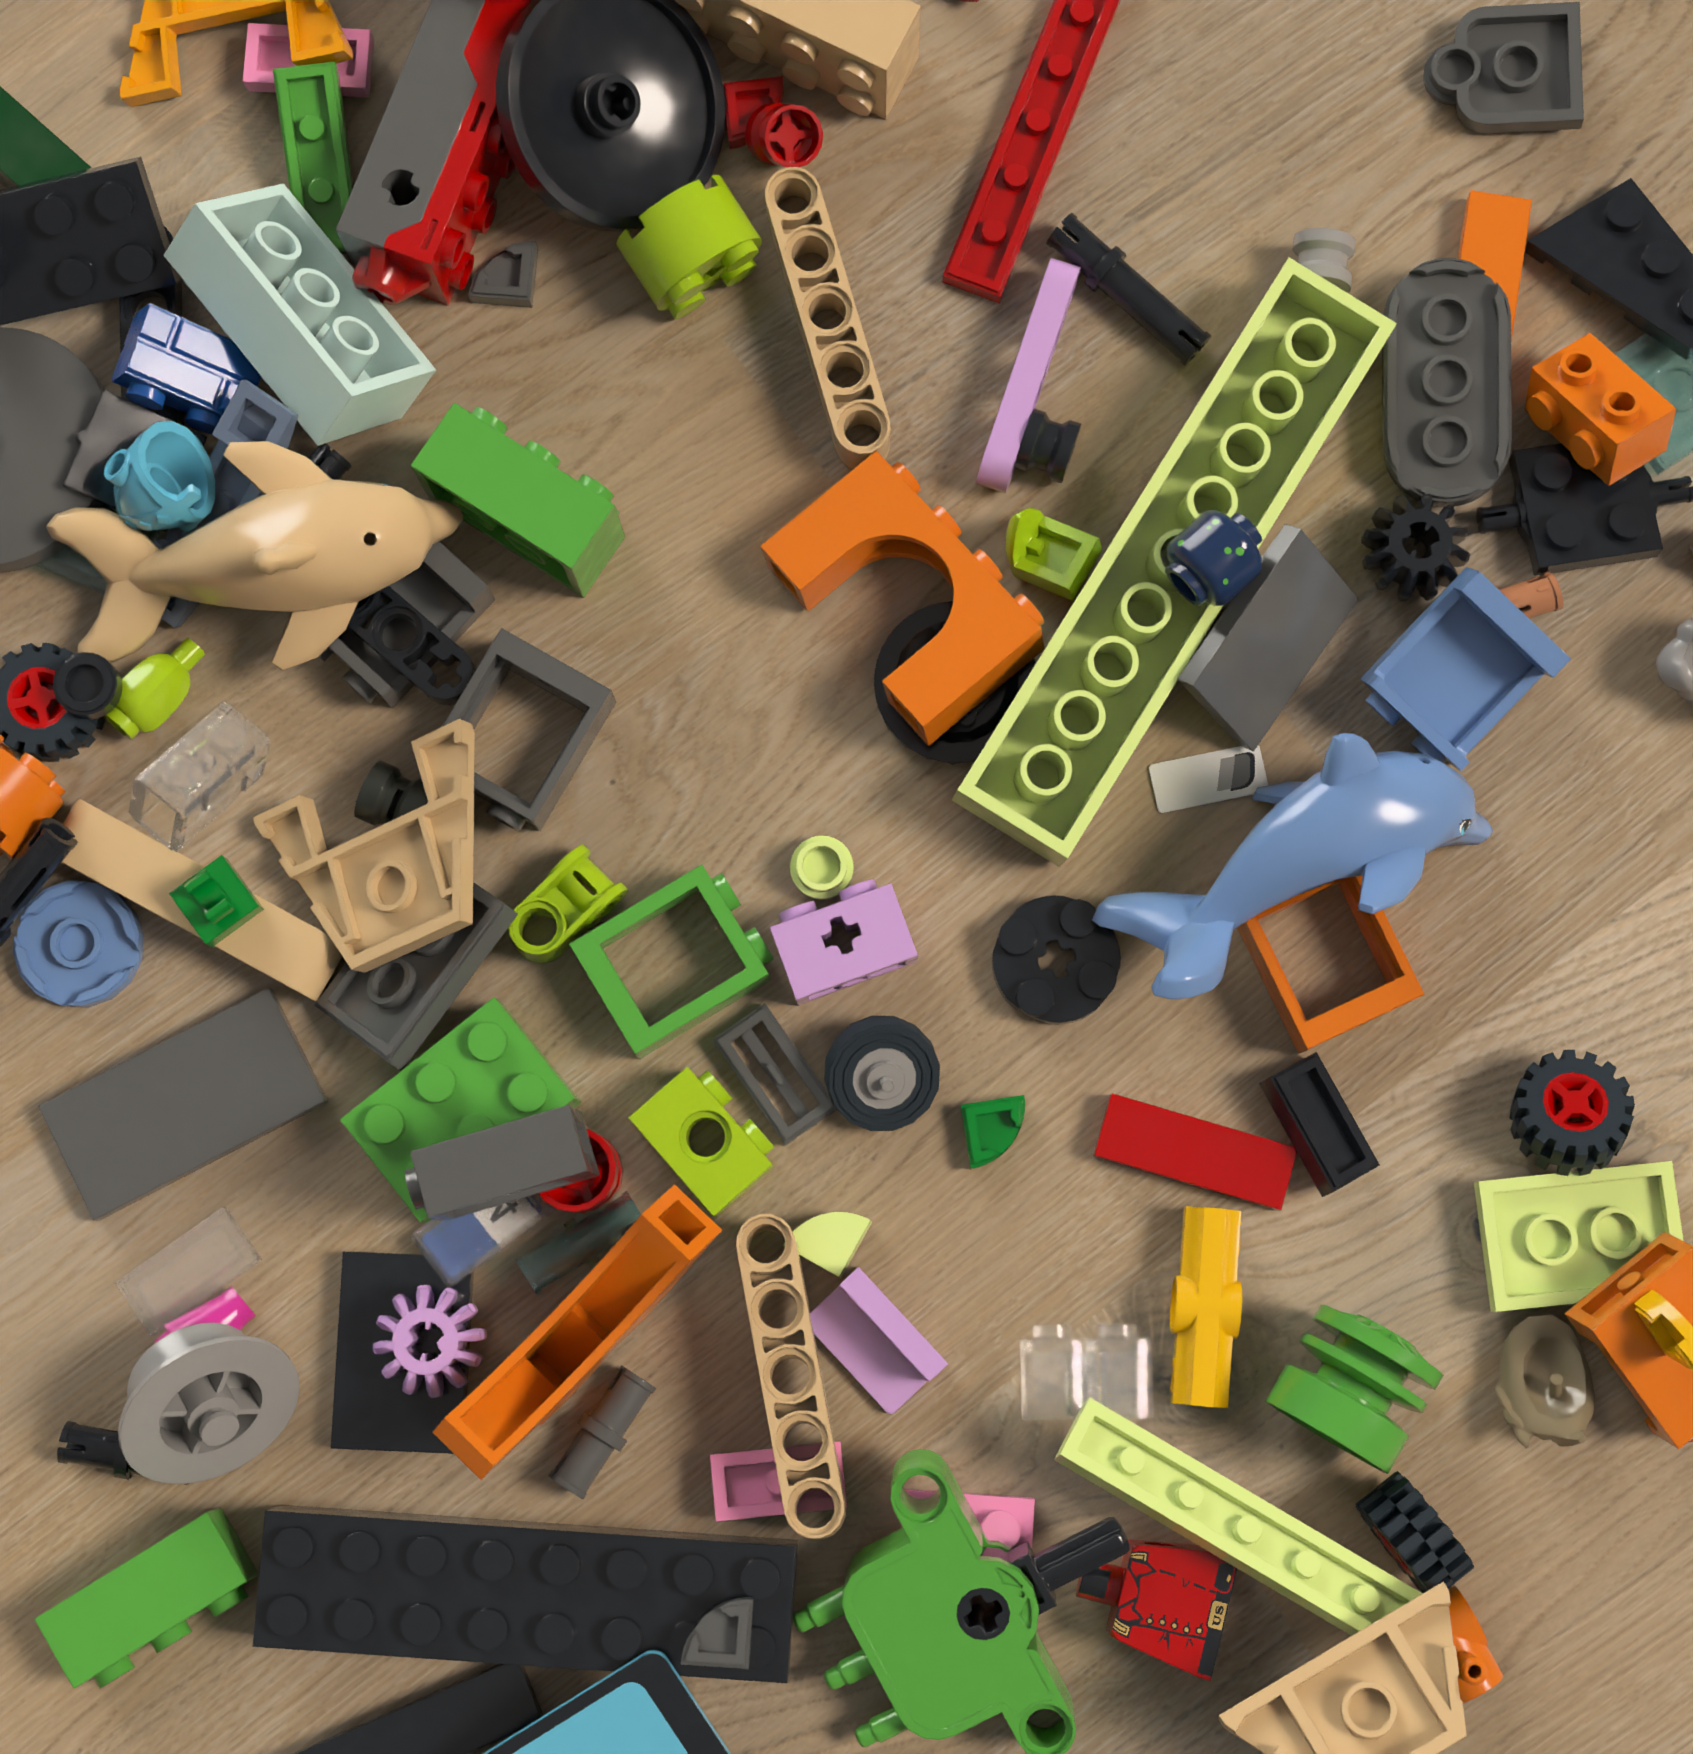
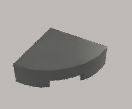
(507, 277)
(722, 1636)

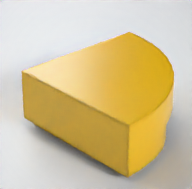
(1667, 1327)

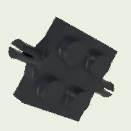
(1575, 517)

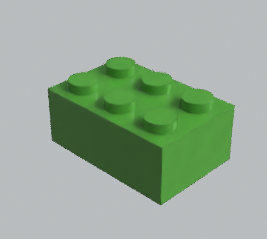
(521, 497)
(461, 1085)

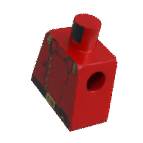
(1166, 1602)

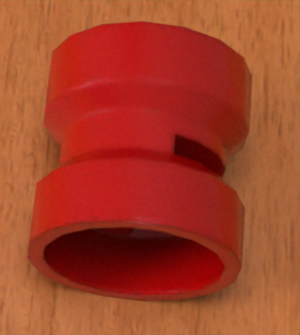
(797, 135)

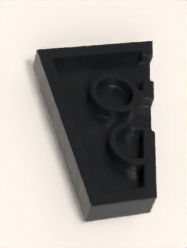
(1628, 258)

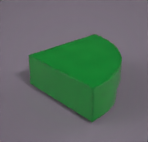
(991, 1127)

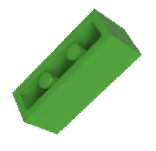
(148, 1600)

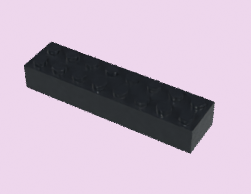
(514, 1590)

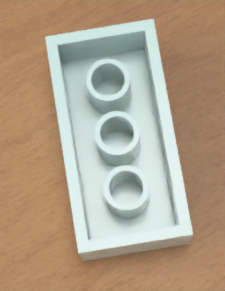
(297, 314)

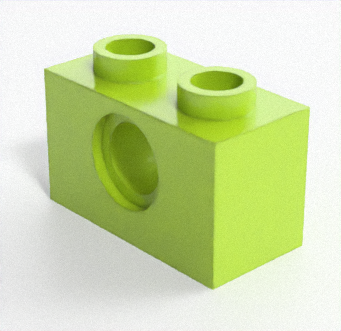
(667, 1125)

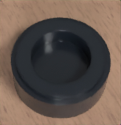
(87, 685)

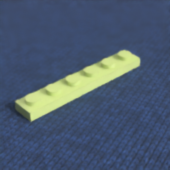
(1229, 1520)

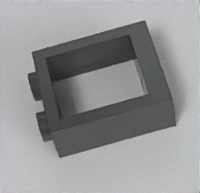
(594, 699)
(501, 1164)

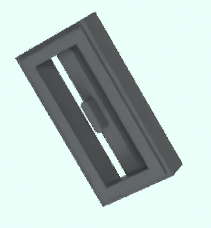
(744, 1029)

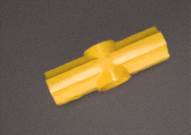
(1205, 1307)

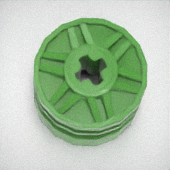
(1355, 1387)

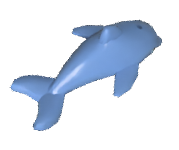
(1349, 820)

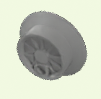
(205, 1403)

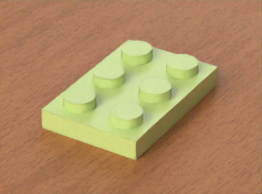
(1565, 1235)

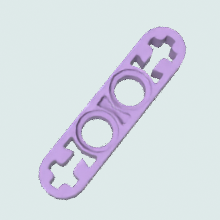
(1028, 374)

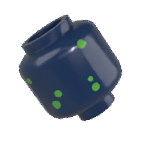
(1214, 558)

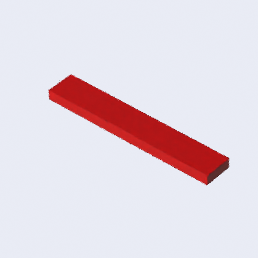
(1028, 146)

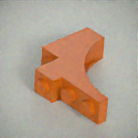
(578, 1333)

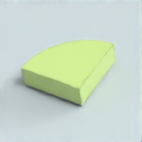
(831, 1239)

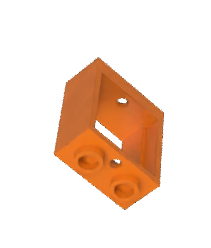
(1400, 979)

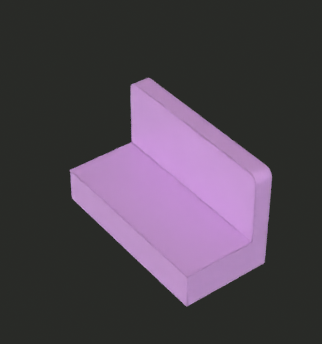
(875, 1342)

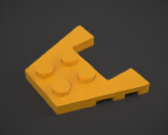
(154, 69)

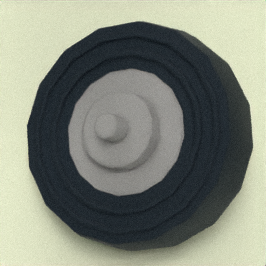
(882, 1073)

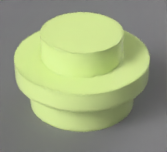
(821, 867)

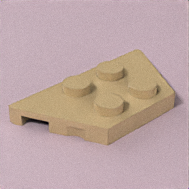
(1370, 1694)

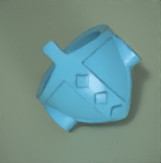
(162, 479)

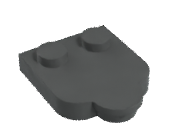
(1512, 69)

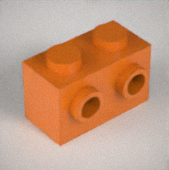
(1599, 409)

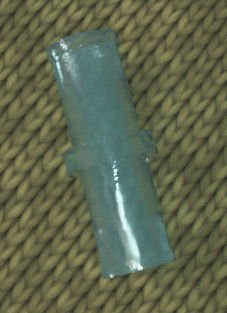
(579, 1243)

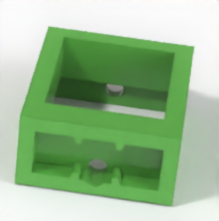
(616, 996)

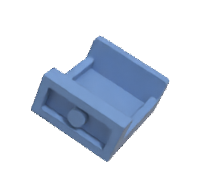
(1461, 668)

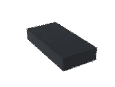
(1319, 1124)

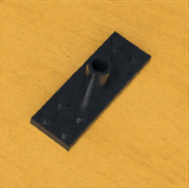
(80, 241)

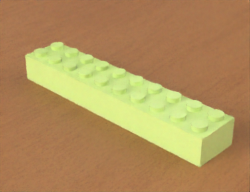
(1129, 624)

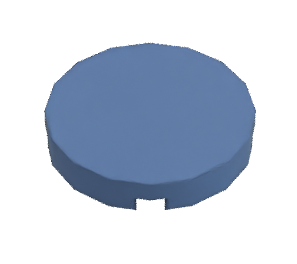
(78, 944)

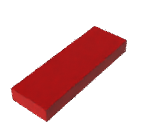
(1195, 1152)

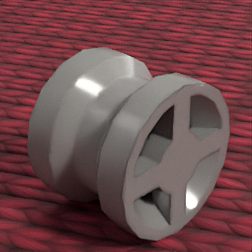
(1326, 254)

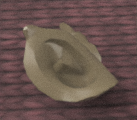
(1545, 1382)

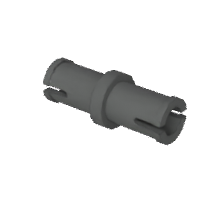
(602, 1432)

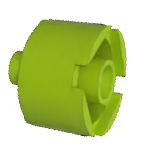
(691, 245)

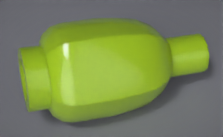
(154, 690)

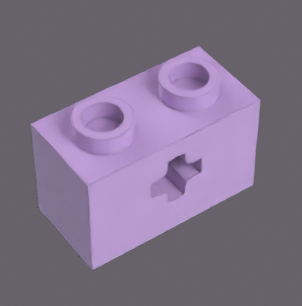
(879, 949)

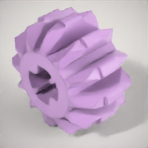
(407, 1337)

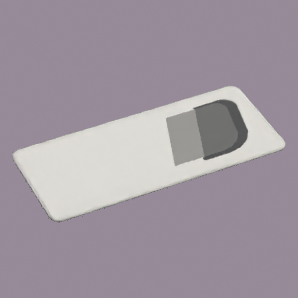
(1207, 778)

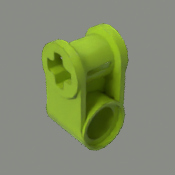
(567, 904)

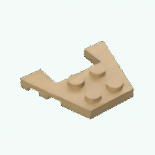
(398, 880)

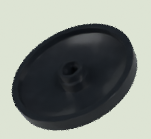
(609, 106)

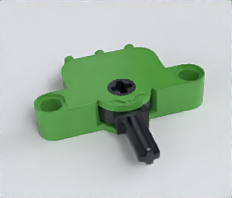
(925, 1640)

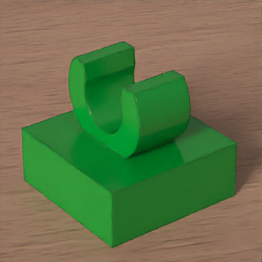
(216, 901)

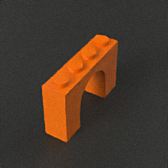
(879, 517)

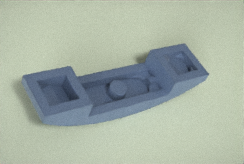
(247, 418)

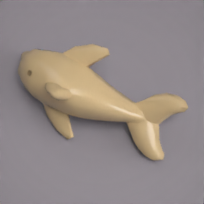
(295, 549)

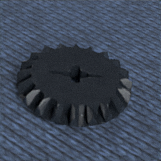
(970, 734)

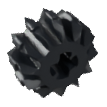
(1426, 526)

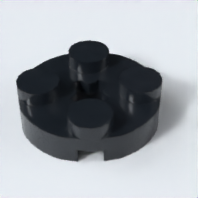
(1038, 991)

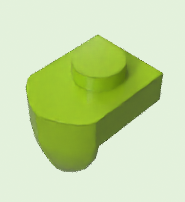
(1049, 552)

